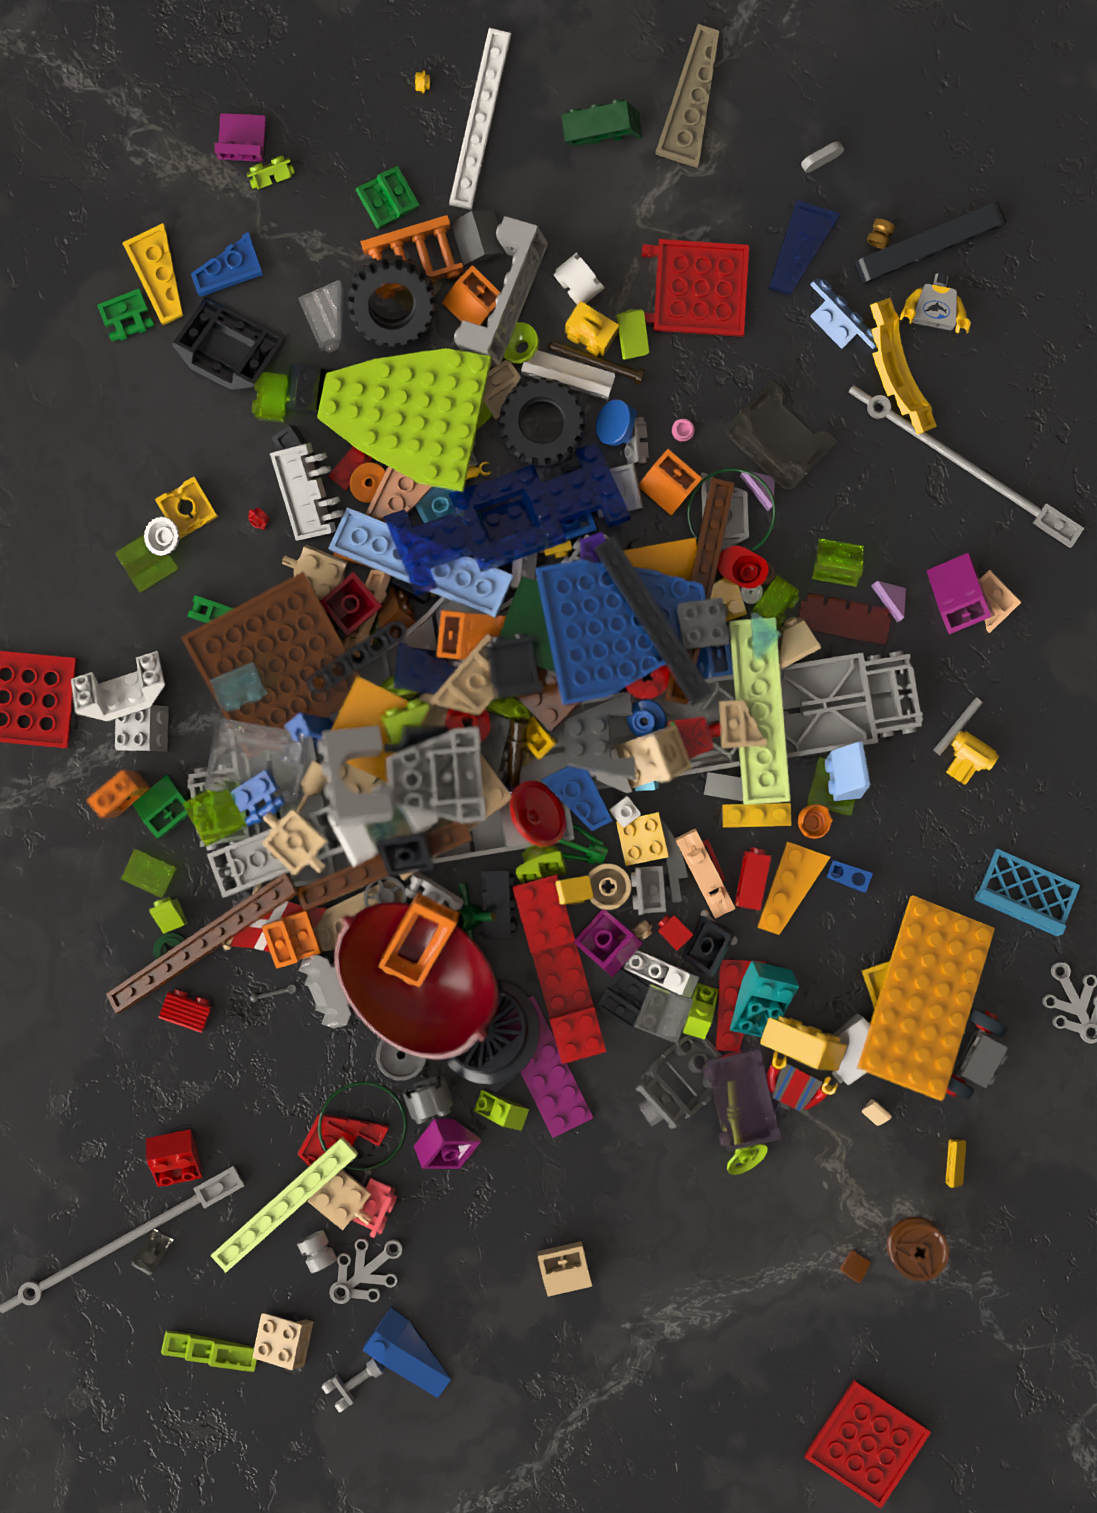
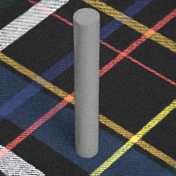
(959, 724)

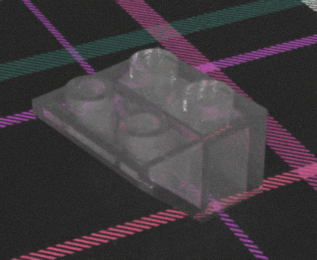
(663, 1013)

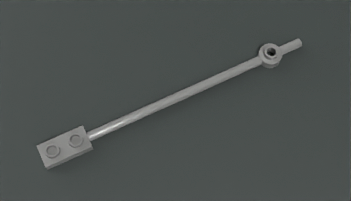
(1047, 518)
(206, 1194)

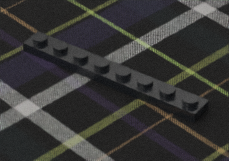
(652, 620)

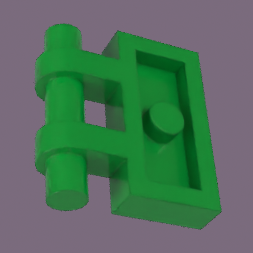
(123, 308)

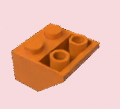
(472, 298)
(669, 482)

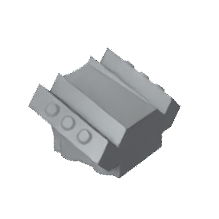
(326, 990)

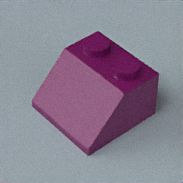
(608, 942)
(445, 1145)

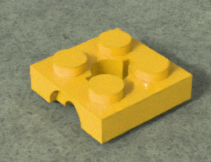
(202, 508)

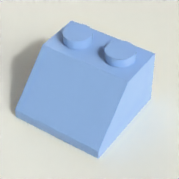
(847, 772)

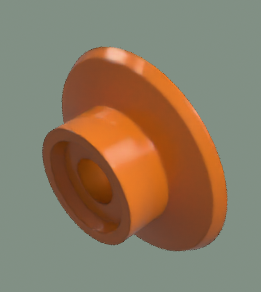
(357, 481)

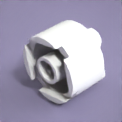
(579, 278)

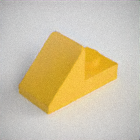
(538, 738)
(574, 890)

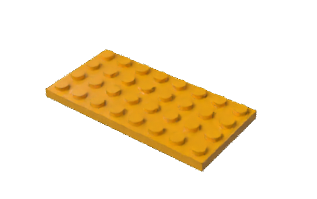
(926, 998)

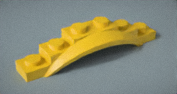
(894, 368)

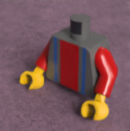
(795, 1087)

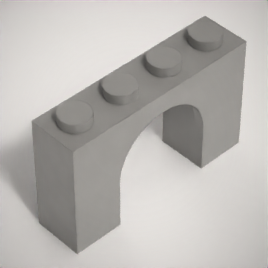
(348, 806)

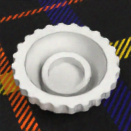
(161, 536)

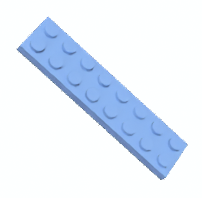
(459, 580)

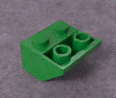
(162, 807)

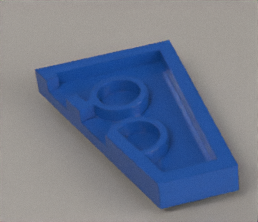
(230, 268)
(579, 794)

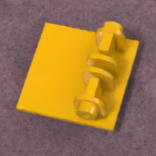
(643, 839)

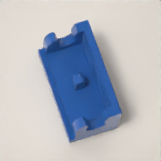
(308, 726)

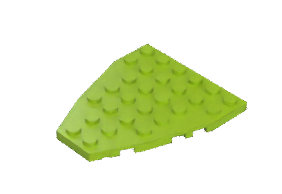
(411, 412)

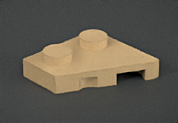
(499, 383)
(738, 726)

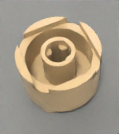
(618, 894)

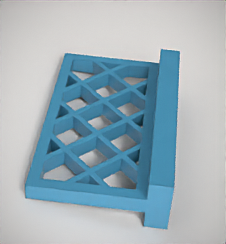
(1024, 912)

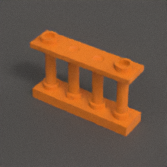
(417, 234)

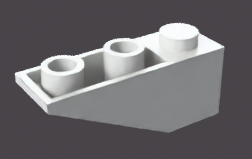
(662, 973)

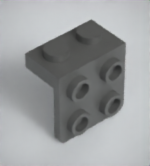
(703, 623)

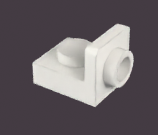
(625, 811)

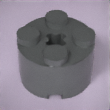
(428, 1099)

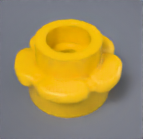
(422, 81)

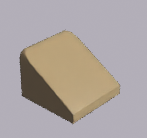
(876, 1112)

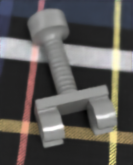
(373, 1369)

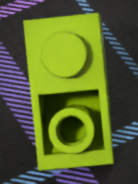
(410, 715)
(168, 914)
(701, 1011)
(501, 1110)

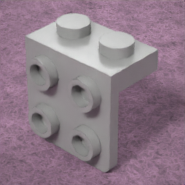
(143, 730)

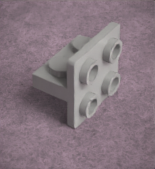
(650, 889)

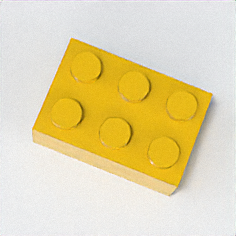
(804, 1043)

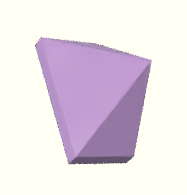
(758, 489)
(892, 597)

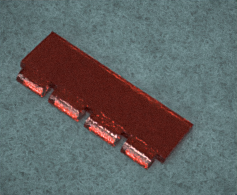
(848, 623)

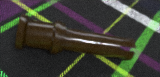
(517, 741)

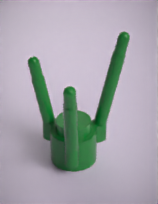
(595, 852)

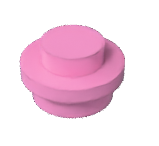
(683, 430)

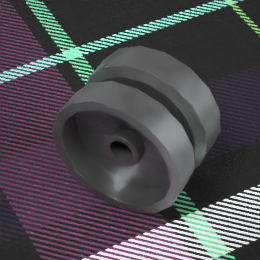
(395, 1067)

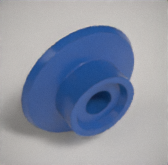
(652, 711)

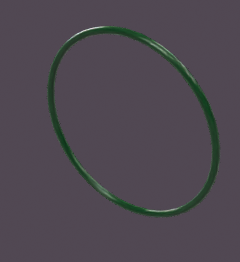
(738, 470)
(385, 1089)

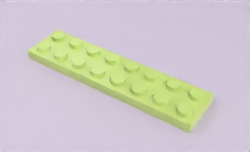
(759, 686)

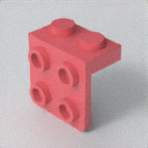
(377, 1204)

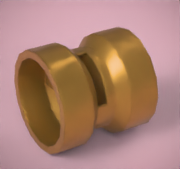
(881, 233)

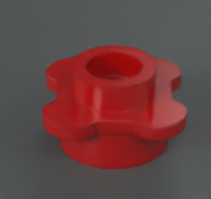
(258, 518)

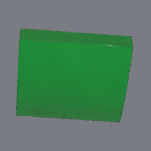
(387, 197)

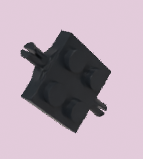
(415, 735)

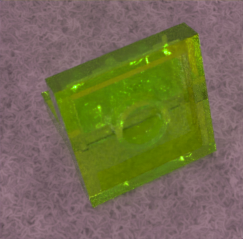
(838, 562)

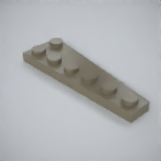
(686, 119)

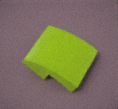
(542, 867)

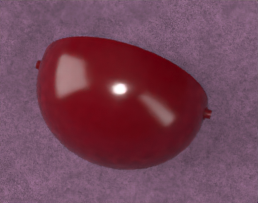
(424, 1020)

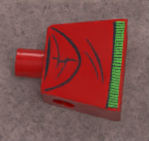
(696, 735)

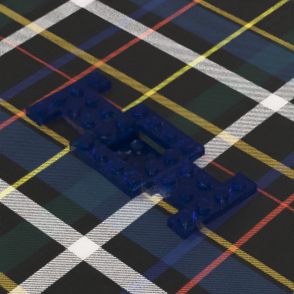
(510, 529)

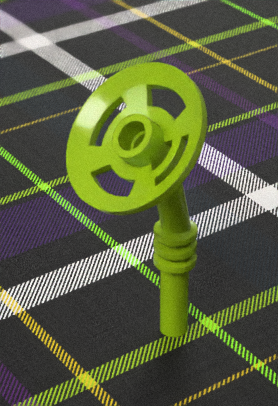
(747, 1158)

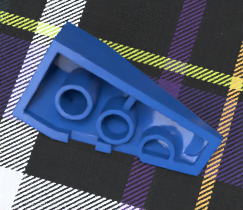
(406, 1353)

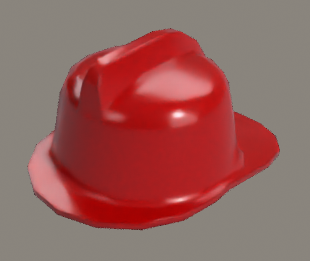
(742, 567)

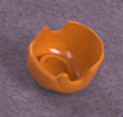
(814, 821)

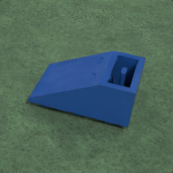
(715, 661)

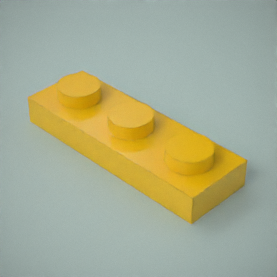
(756, 815)

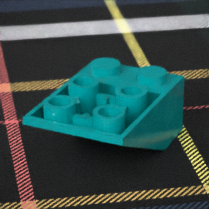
(762, 995)

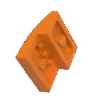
(291, 938)

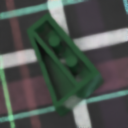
(601, 123)

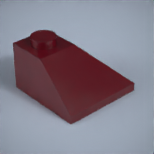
(350, 604)

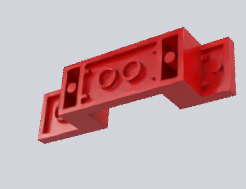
(559, 970)

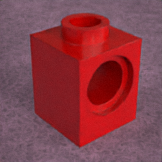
(674, 931)

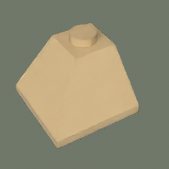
(795, 641)

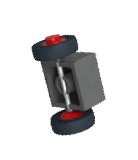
(980, 1056)

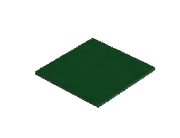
(528, 617)

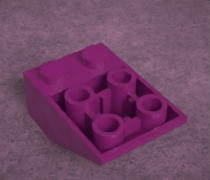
(959, 593)

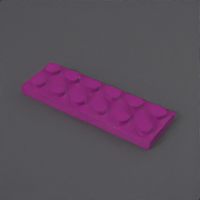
(551, 1081)

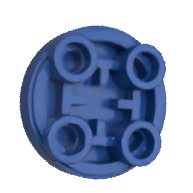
(615, 422)

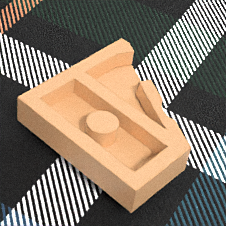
(1000, 597)

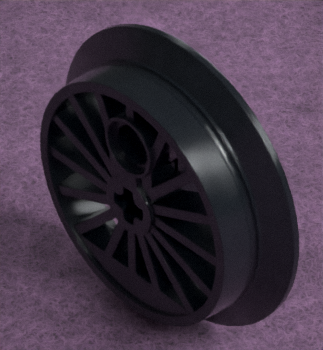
(516, 1054)

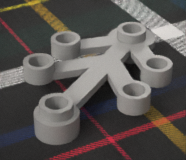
(1077, 1005)
(363, 1273)

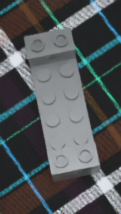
(527, 247)
(251, 863)

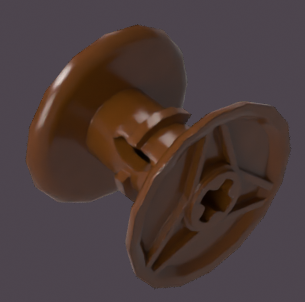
(920, 1264)

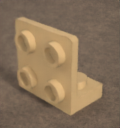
(282, 1341)

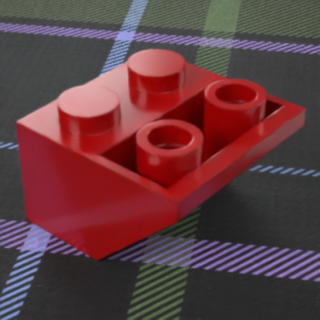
(173, 1158)

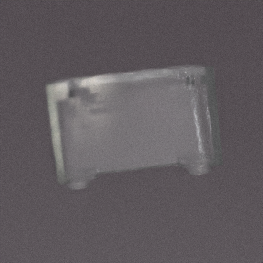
(247, 749)

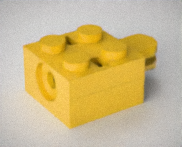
(591, 329)

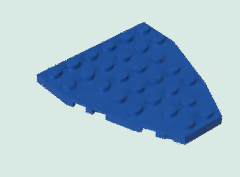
(595, 633)

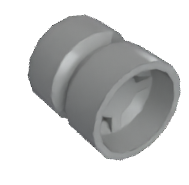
(317, 1252)

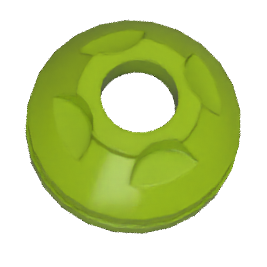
(522, 333)

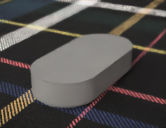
(822, 156)

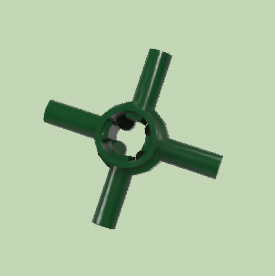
(470, 914)

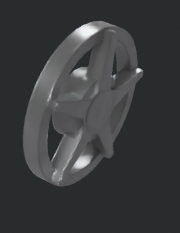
(384, 894)

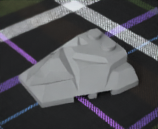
(440, 777)

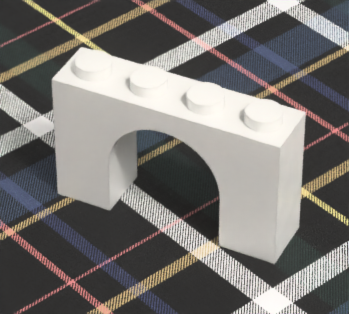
(357, 841)

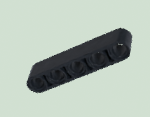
(367, 655)

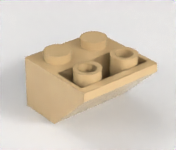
(564, 1268)

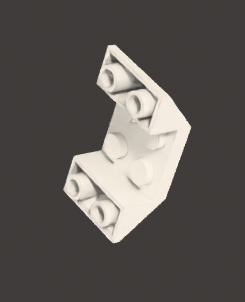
(119, 695)

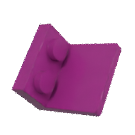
(241, 137)

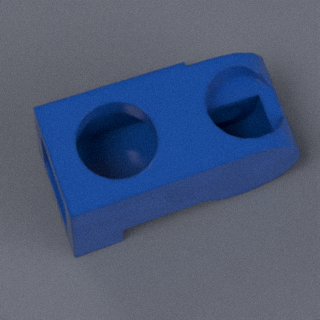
(849, 876)

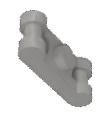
(432, 891)

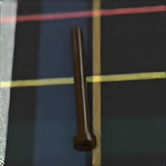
(597, 361)

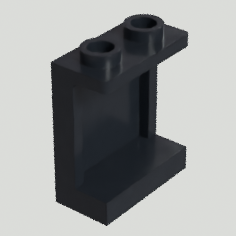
(512, 667)

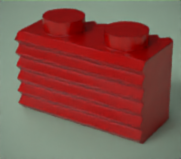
(186, 1010)

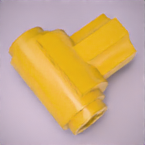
(970, 756)

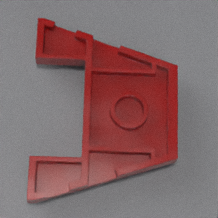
(335, 1128)

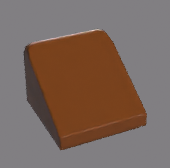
(855, 1266)

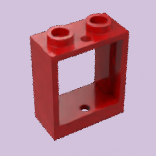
(752, 879)

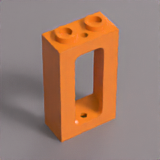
(112, 797)
(416, 972)

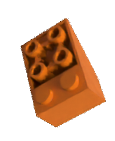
(464, 631)

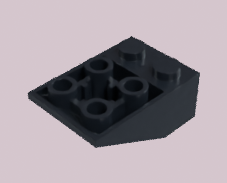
(305, 387)

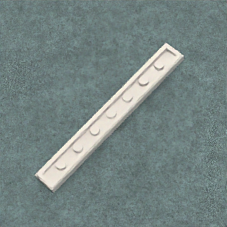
(480, 118)

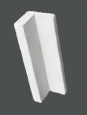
(568, 372)

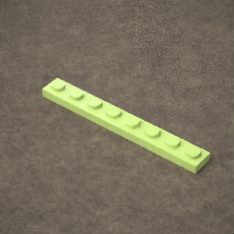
(284, 1204)

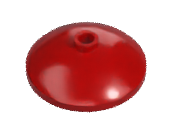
(537, 813)

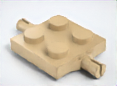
(320, 568)
(294, 842)
(342, 1200)

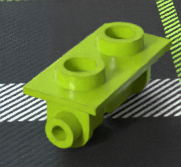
(261, 173)
(509, 708)

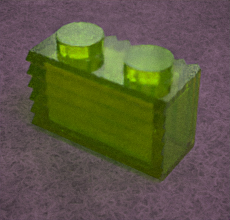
(270, 397)
(776, 600)

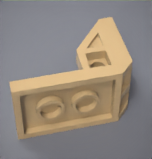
(657, 756)

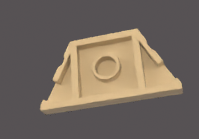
(470, 685)

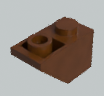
(396, 608)

